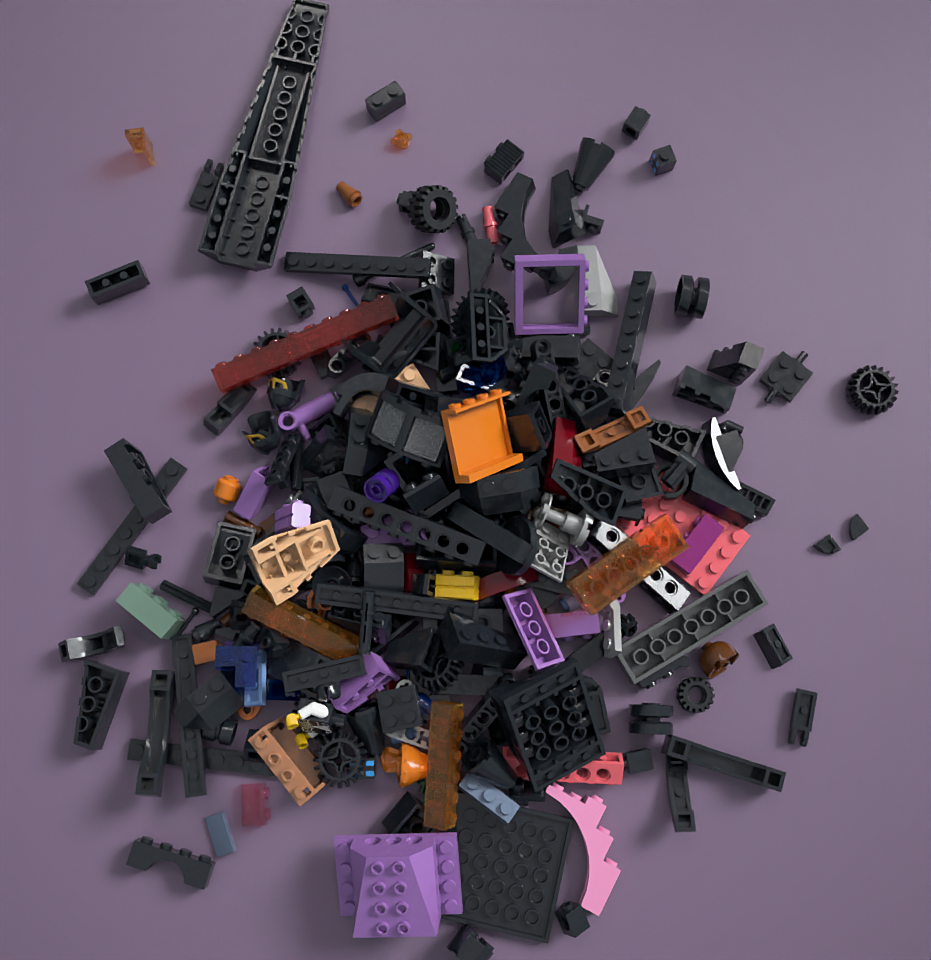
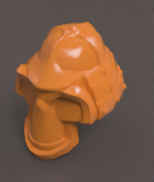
(406, 762)

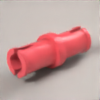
(490, 224)

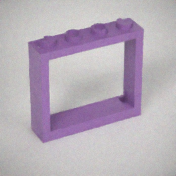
(551, 260)

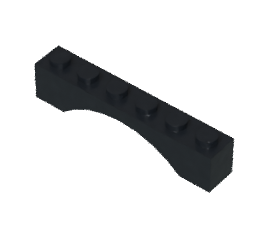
(160, 712)
(723, 762)

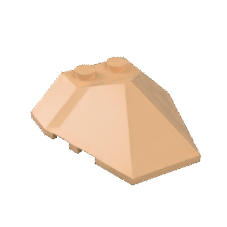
(292, 557)

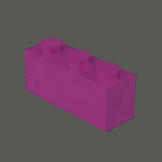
(700, 540)

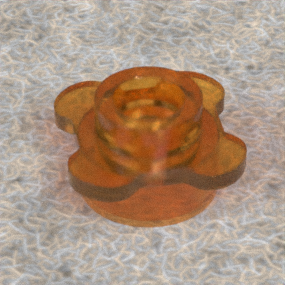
(402, 144)

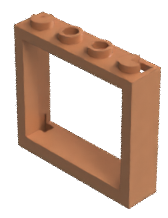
(289, 763)

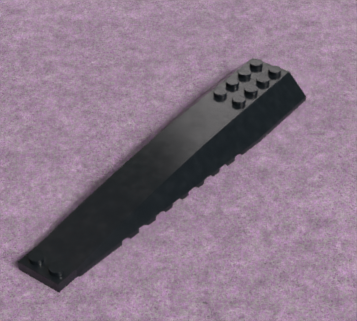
(264, 163)

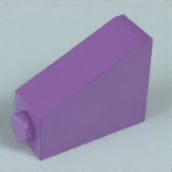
(254, 494)

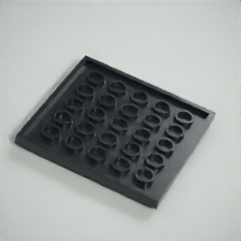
(511, 869)

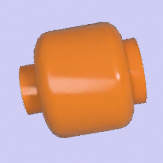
(227, 489)

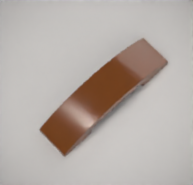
(612, 432)

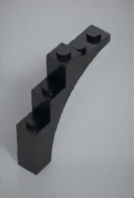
(512, 210)

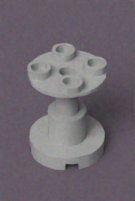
(573, 524)

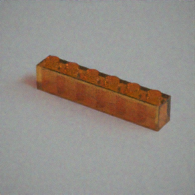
(301, 625)
(443, 764)

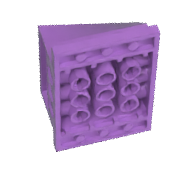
(398, 882)

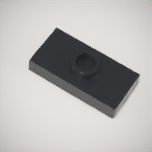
(321, 362)

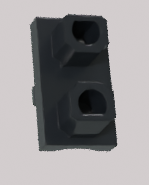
(524, 792)

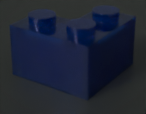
(476, 380)
(241, 659)

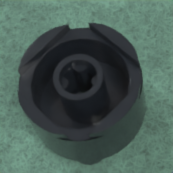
(468, 947)

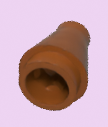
(349, 194)

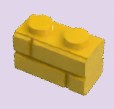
(457, 586)

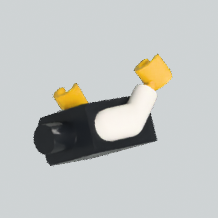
(314, 719)

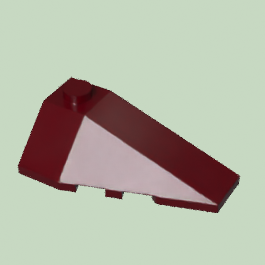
(562, 447)

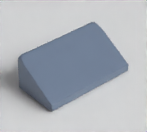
(221, 834)

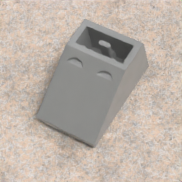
(551, 551)

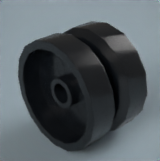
(691, 296)
(650, 719)

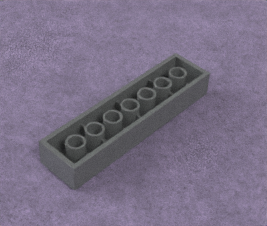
(690, 626)

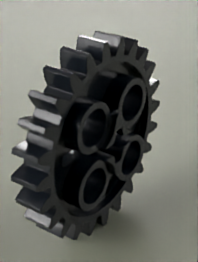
(459, 317)

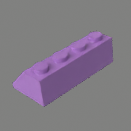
(533, 629)

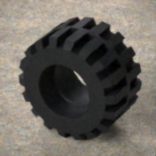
(420, 209)

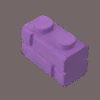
(292, 516)

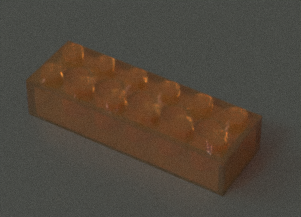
(627, 564)

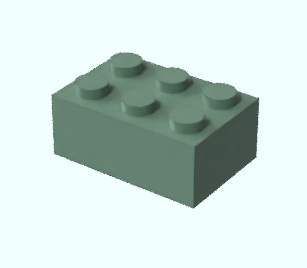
(151, 610)

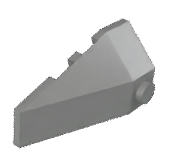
(600, 294)

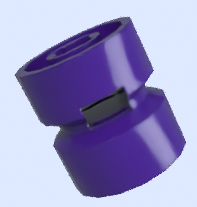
(381, 485)

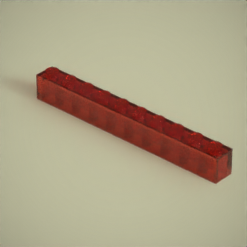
(304, 344)

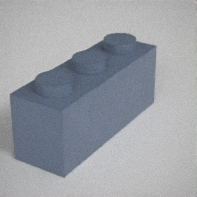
(489, 798)

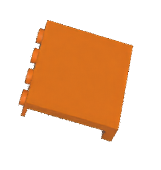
(478, 437)

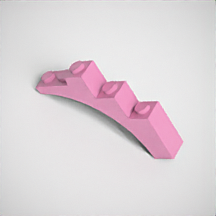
(600, 873)

